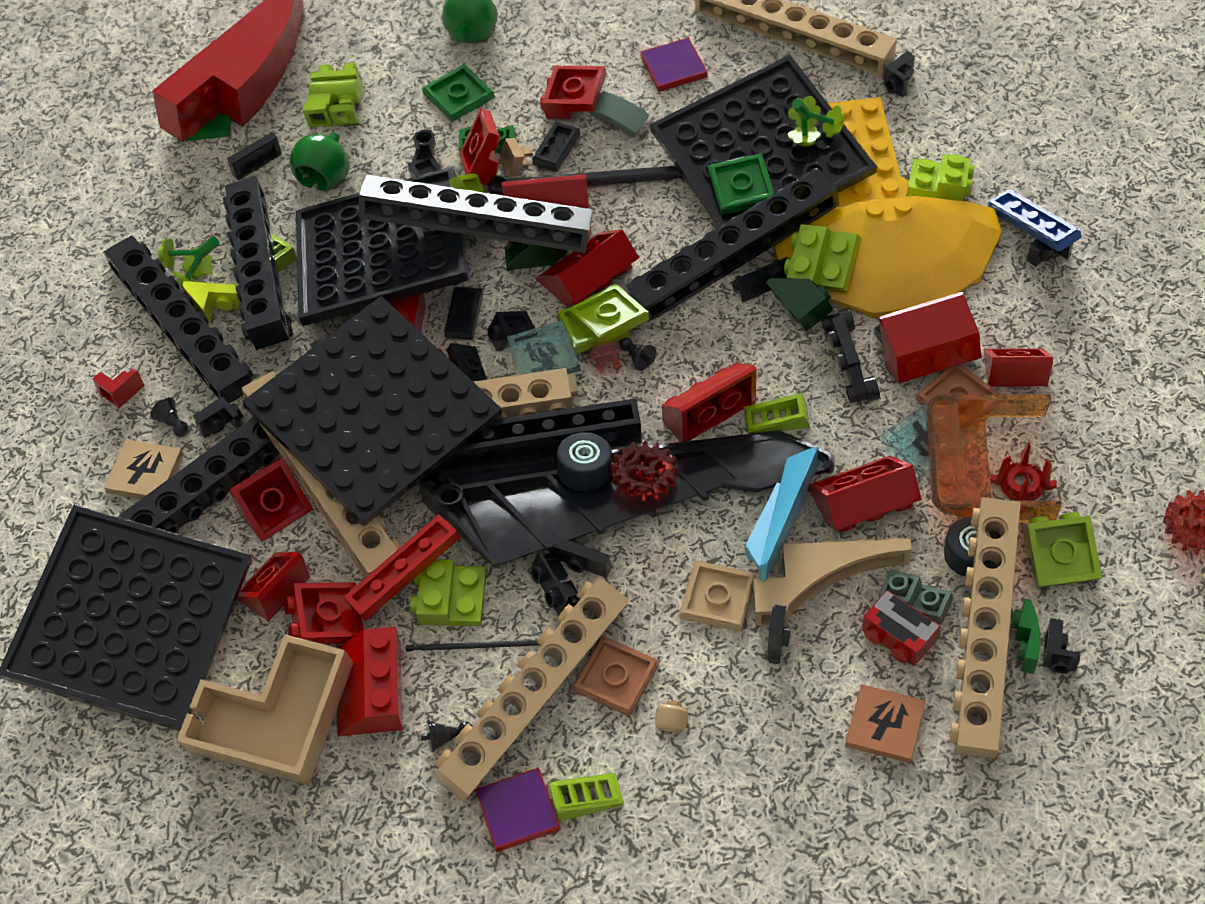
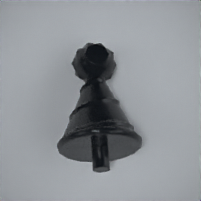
(641, 354)
(166, 412)
(439, 734)

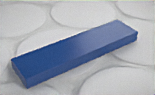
(1035, 220)

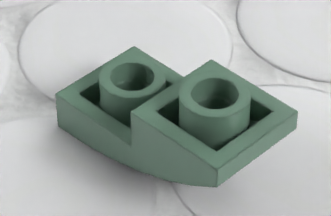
(620, 112)
(926, 599)

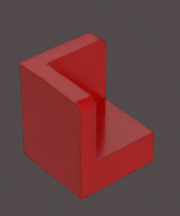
(120, 388)

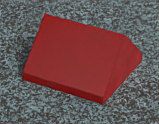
(1018, 367)
(270, 499)
(272, 582)

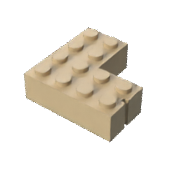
(281, 727)

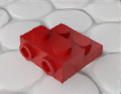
(571, 90)
(479, 147)
(322, 612)

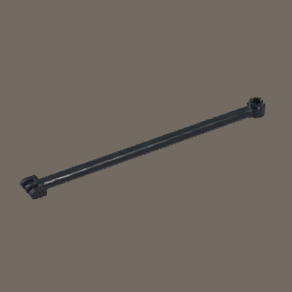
(602, 177)

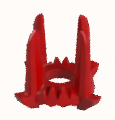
(1026, 492)

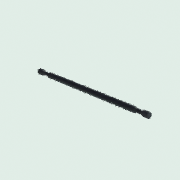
(470, 645)

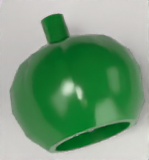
(469, 19)
(325, 160)

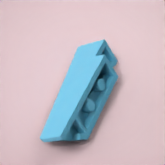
(781, 511)

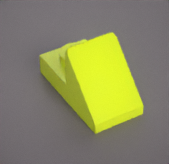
(212, 295)

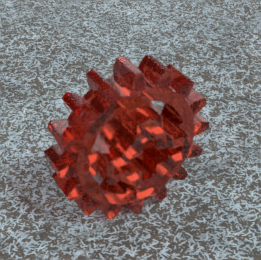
(644, 470)
(1192, 514)

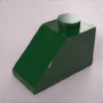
(531, 256)
(802, 299)

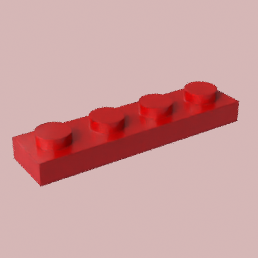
(402, 567)

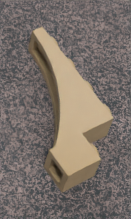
(815, 566)

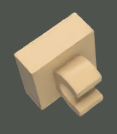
(514, 157)

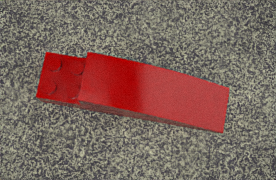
(232, 72)

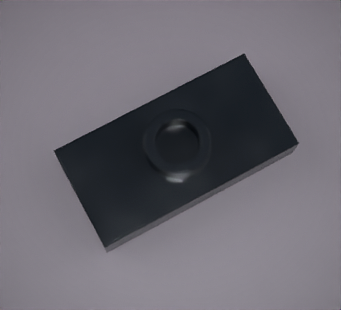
(556, 146)
(254, 156)
(463, 313)
(467, 360)
(581, 558)
(778, 634)

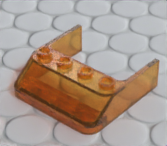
(960, 449)

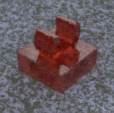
(603, 353)

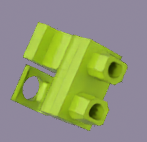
(333, 87)

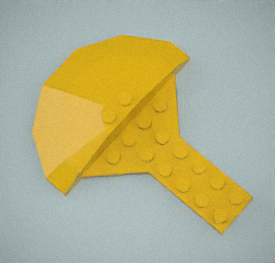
(908, 245)

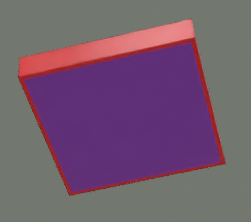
(673, 64)
(517, 809)

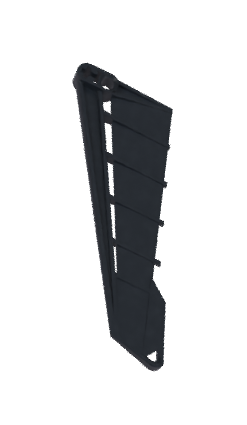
(526, 521)

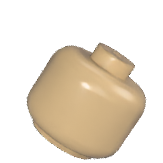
(671, 717)

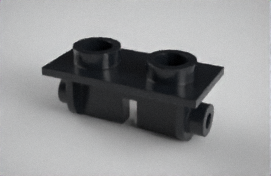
(755, 283)
(549, 572)

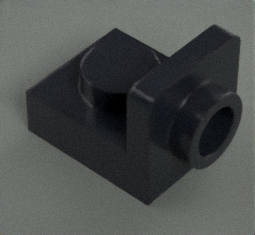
(898, 73)
(1040, 251)
(508, 324)
(216, 415)
(1055, 653)

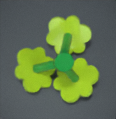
(806, 117)
(196, 260)

